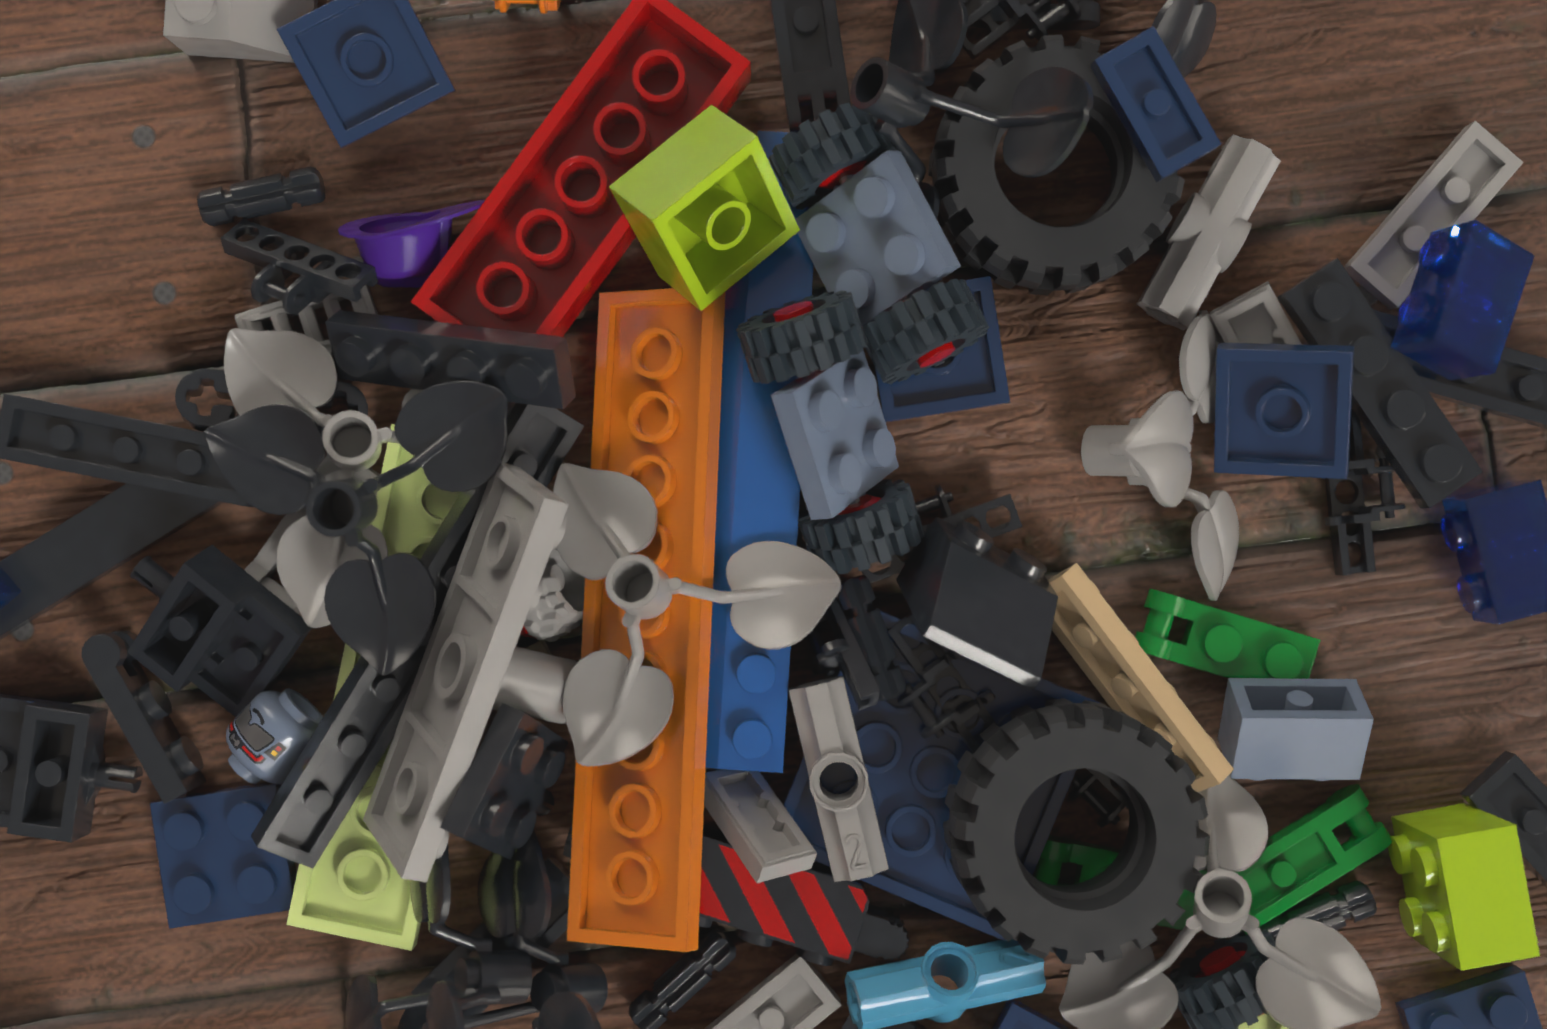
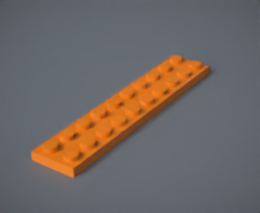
(643, 816)

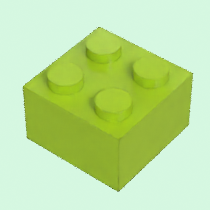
(706, 206)
(1464, 886)

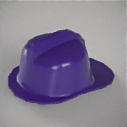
(405, 245)

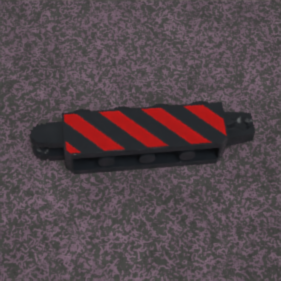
(798, 909)

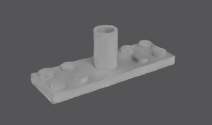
(471, 669)

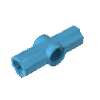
(908, 993)

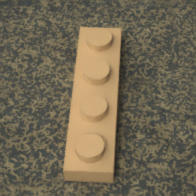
(1128, 676)

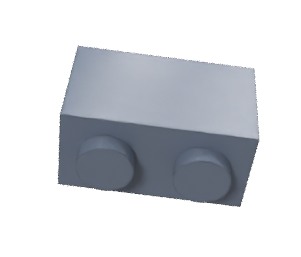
(1295, 728)

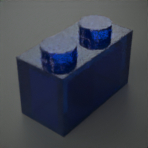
(1462, 300)
(1500, 549)

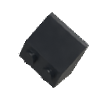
(981, 600)

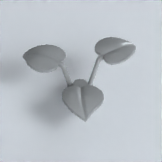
(301, 373)
(1158, 449)
(614, 701)
(1305, 984)

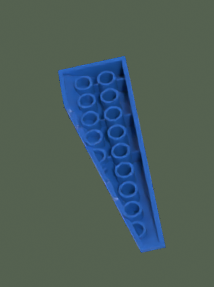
(754, 504)

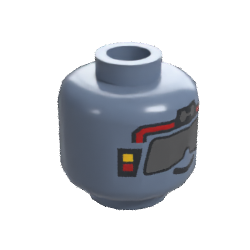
(271, 735)

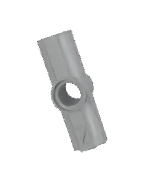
(1208, 232)
(847, 818)

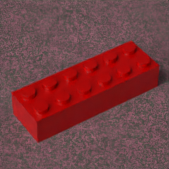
(551, 219)

